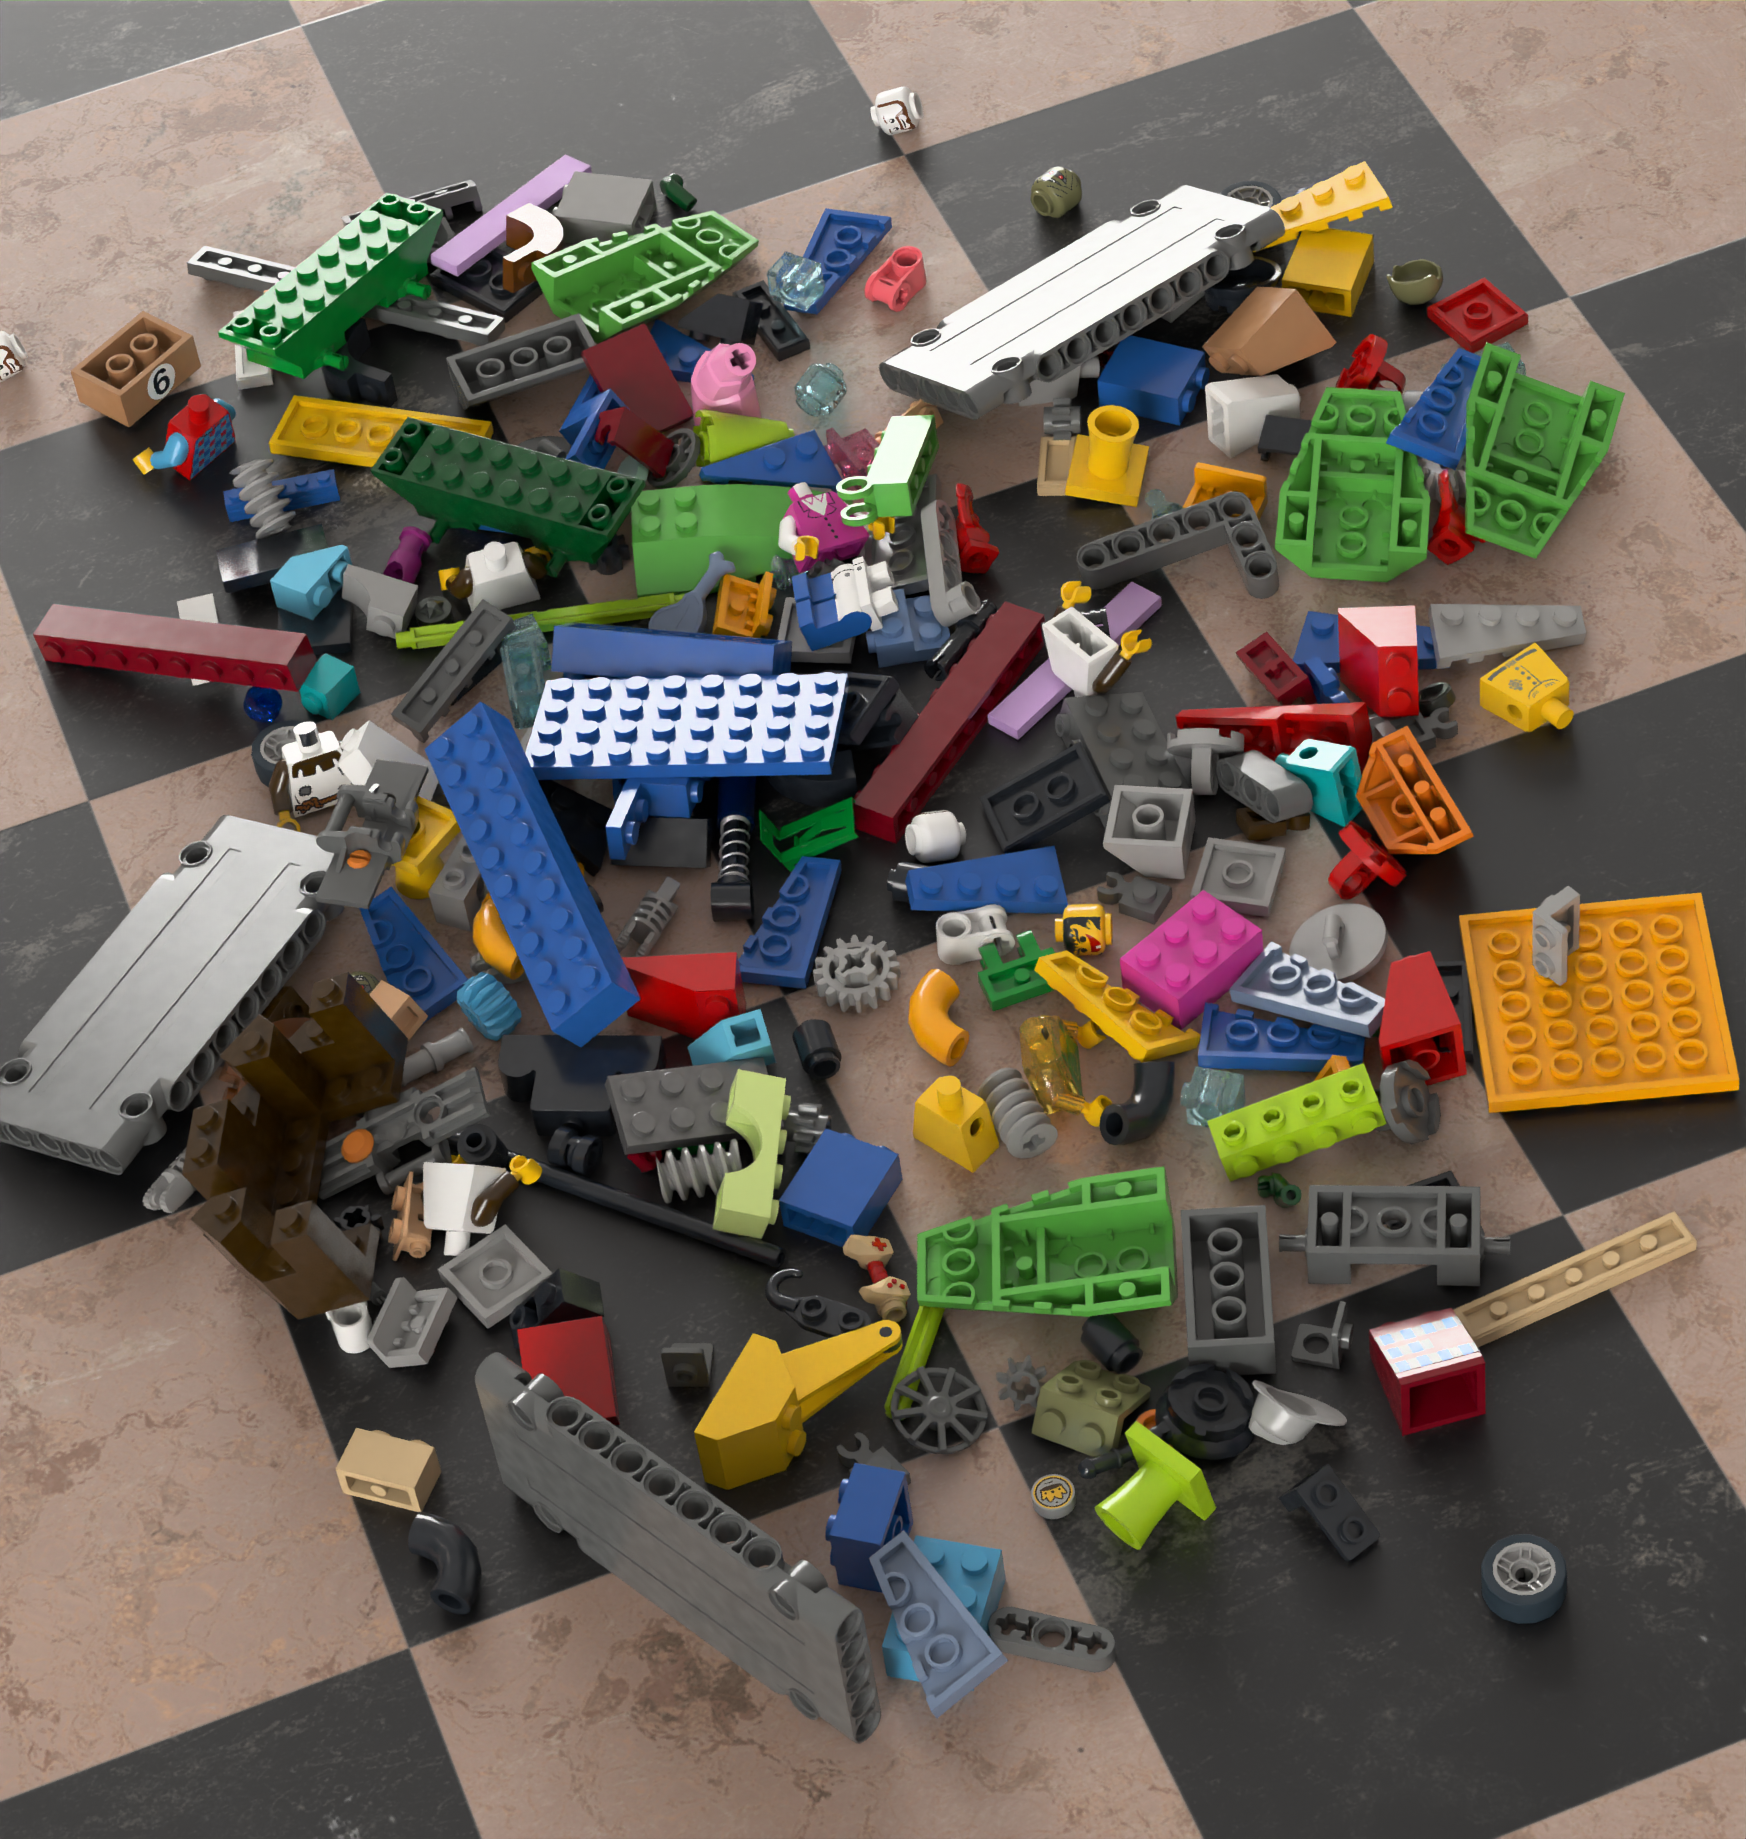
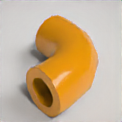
(494, 942)
(930, 1018)

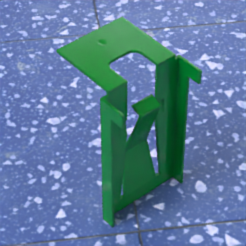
(823, 820)

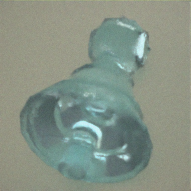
(1156, 500)
(783, 570)

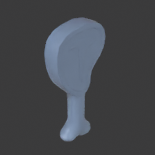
(691, 610)

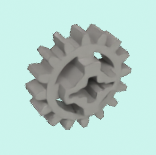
(856, 973)

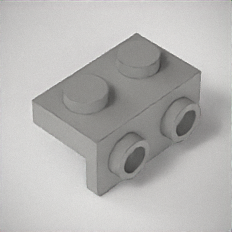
(1555, 934)
(410, 1324)

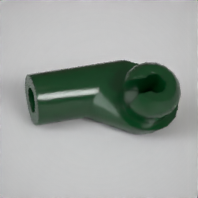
(673, 188)
(1283, 1192)

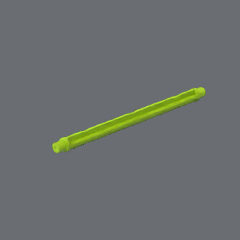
(592, 613)

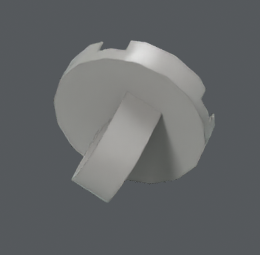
(1205, 749)

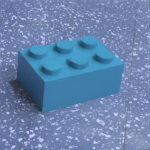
(973, 1575)

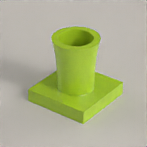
(1153, 1489)

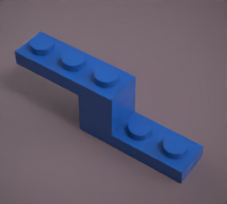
(582, 424)
(649, 798)

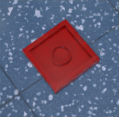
(1477, 315)

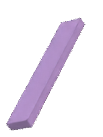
(490, 229)
(1044, 689)

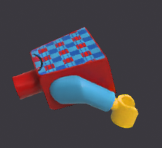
(193, 437)

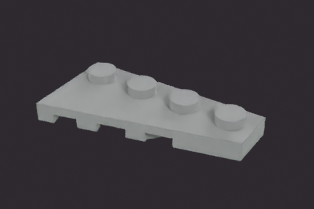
(1484, 630)

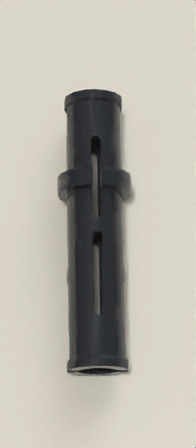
(958, 642)

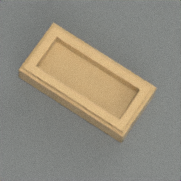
(1054, 465)

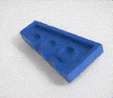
(841, 245)
(1438, 420)
(1321, 639)
(1016, 881)
(792, 930)
(411, 954)
(1261, 1045)

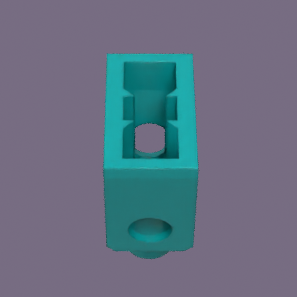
(1331, 775)

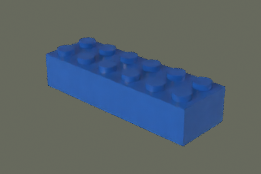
(628, 652)

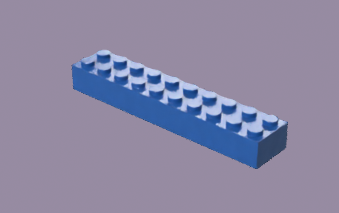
(532, 875)

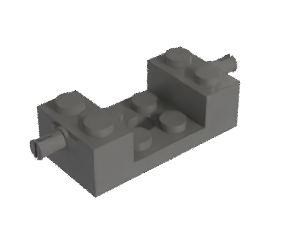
(1438, 1230)

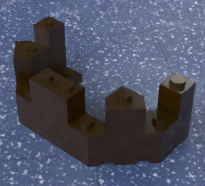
(266, 1148)

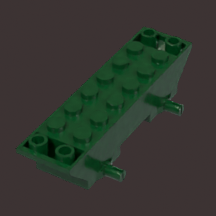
(498, 485)

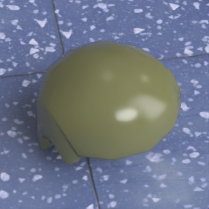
(1416, 281)

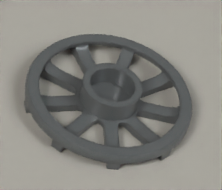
(939, 1410)

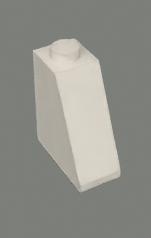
(1240, 406)
(371, 743)

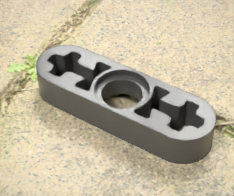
(1087, 1635)

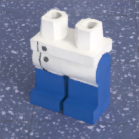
(843, 602)

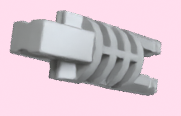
(650, 918)
(170, 1188)

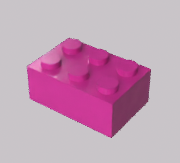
(1191, 958)

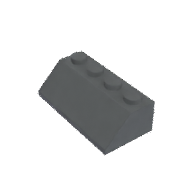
(519, 361)

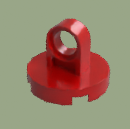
(1370, 368)
(1363, 863)

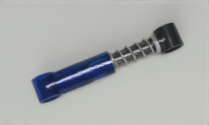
(733, 893)

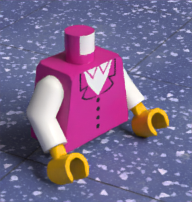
(815, 529)

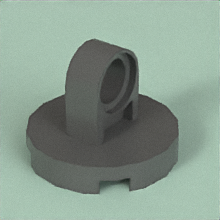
(1407, 1102)

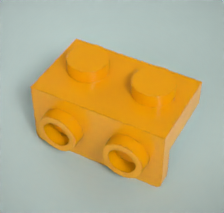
(1216, 481)
(744, 607)

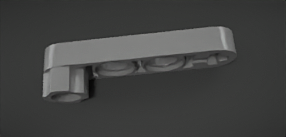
(949, 596)

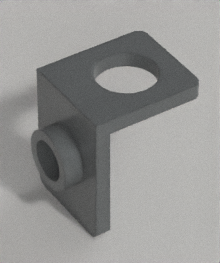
(1338, 1338)
(688, 1364)

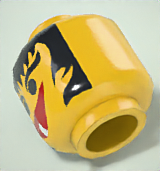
(1084, 929)

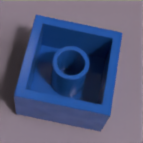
(870, 1514)

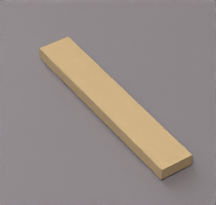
(1576, 1279)

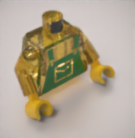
(1053, 1064)

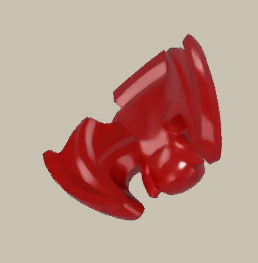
(1449, 538)
(972, 539)

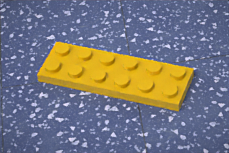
(351, 430)

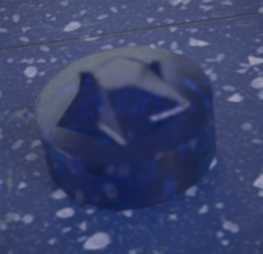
(262, 704)

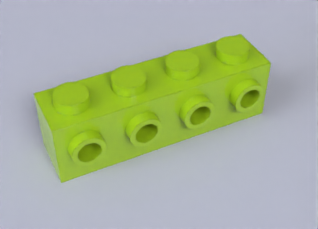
(1296, 1122)

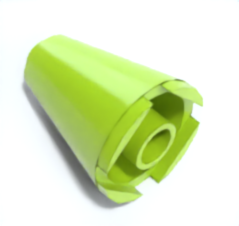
(731, 434)

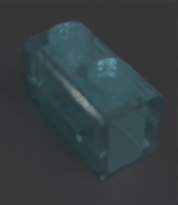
(523, 680)

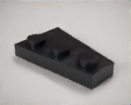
(581, 823)

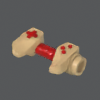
(887, 1292)

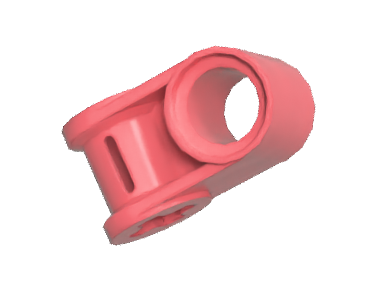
(897, 278)

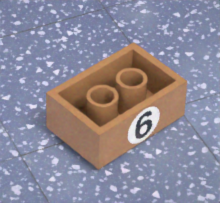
(136, 368)

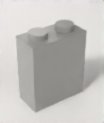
(603, 206)

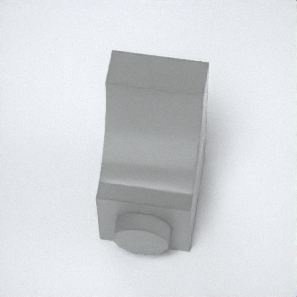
(383, 599)

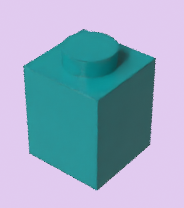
(329, 687)

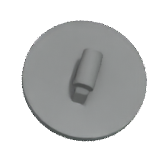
(1342, 940)

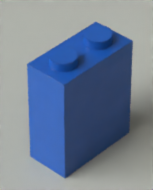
(1153, 379)
(840, 1188)

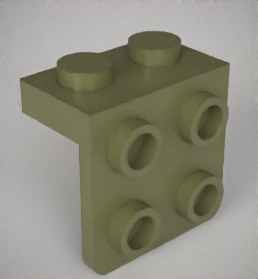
(1087, 1407)

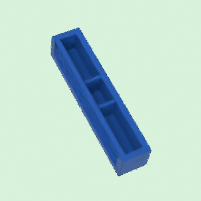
(301, 490)

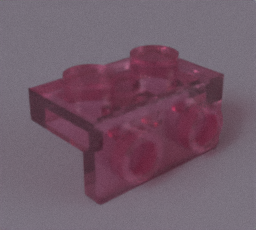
(852, 452)

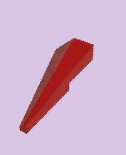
(1285, 727)

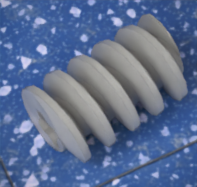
(262, 498)
(1017, 1114)
(697, 1171)

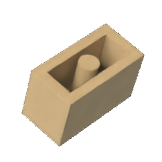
(388, 1469)

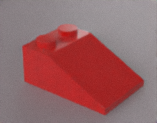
(687, 991)

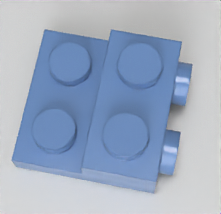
(907, 634)

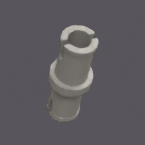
(435, 1055)

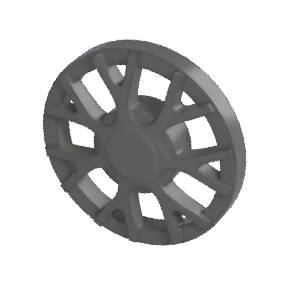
(681, 459)

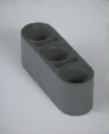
(1264, 786)

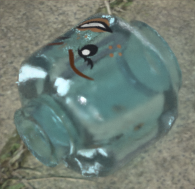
(820, 389)

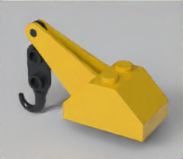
(768, 1395)

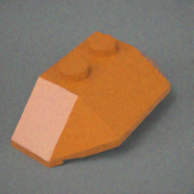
(1408, 799)

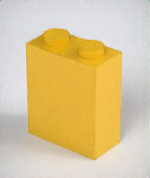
(1330, 269)

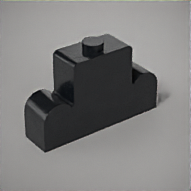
(570, 1080)

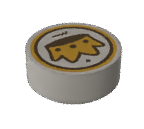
(1053, 1496)

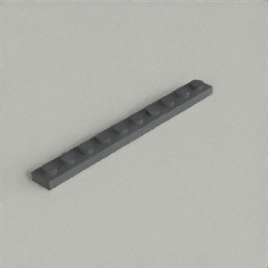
(407, 311)

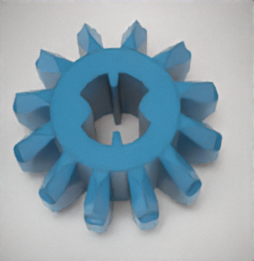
(489, 1006)

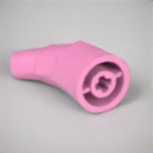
(725, 381)

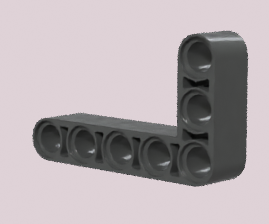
(1185, 543)

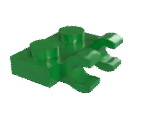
(1016, 979)

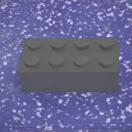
(1228, 1289)

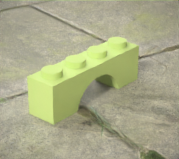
(755, 1112)

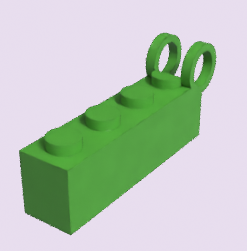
(896, 473)

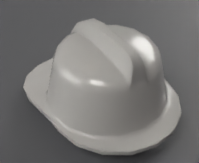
(1288, 1416)

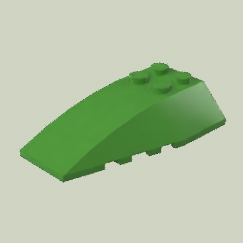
(641, 274)
(1529, 451)
(1350, 497)
(683, 525)
(1066, 1253)

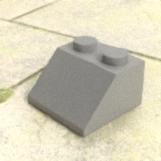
(1151, 829)

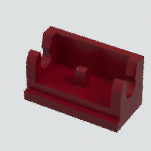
(636, 439)
(1276, 671)

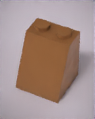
(1267, 334)

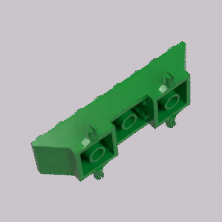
(365, 264)

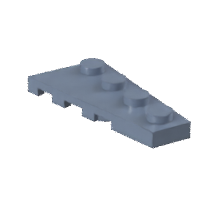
(1296, 990)
(940, 1634)

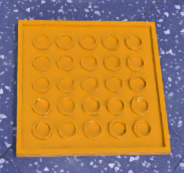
(1626, 1025)

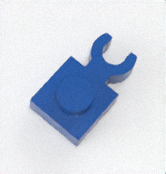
(1324, 682)

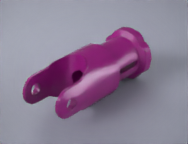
(406, 560)

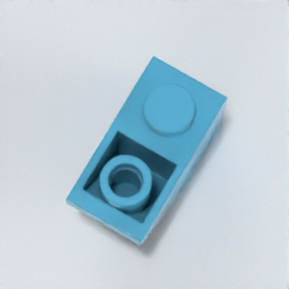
(310, 580)
(734, 1040)

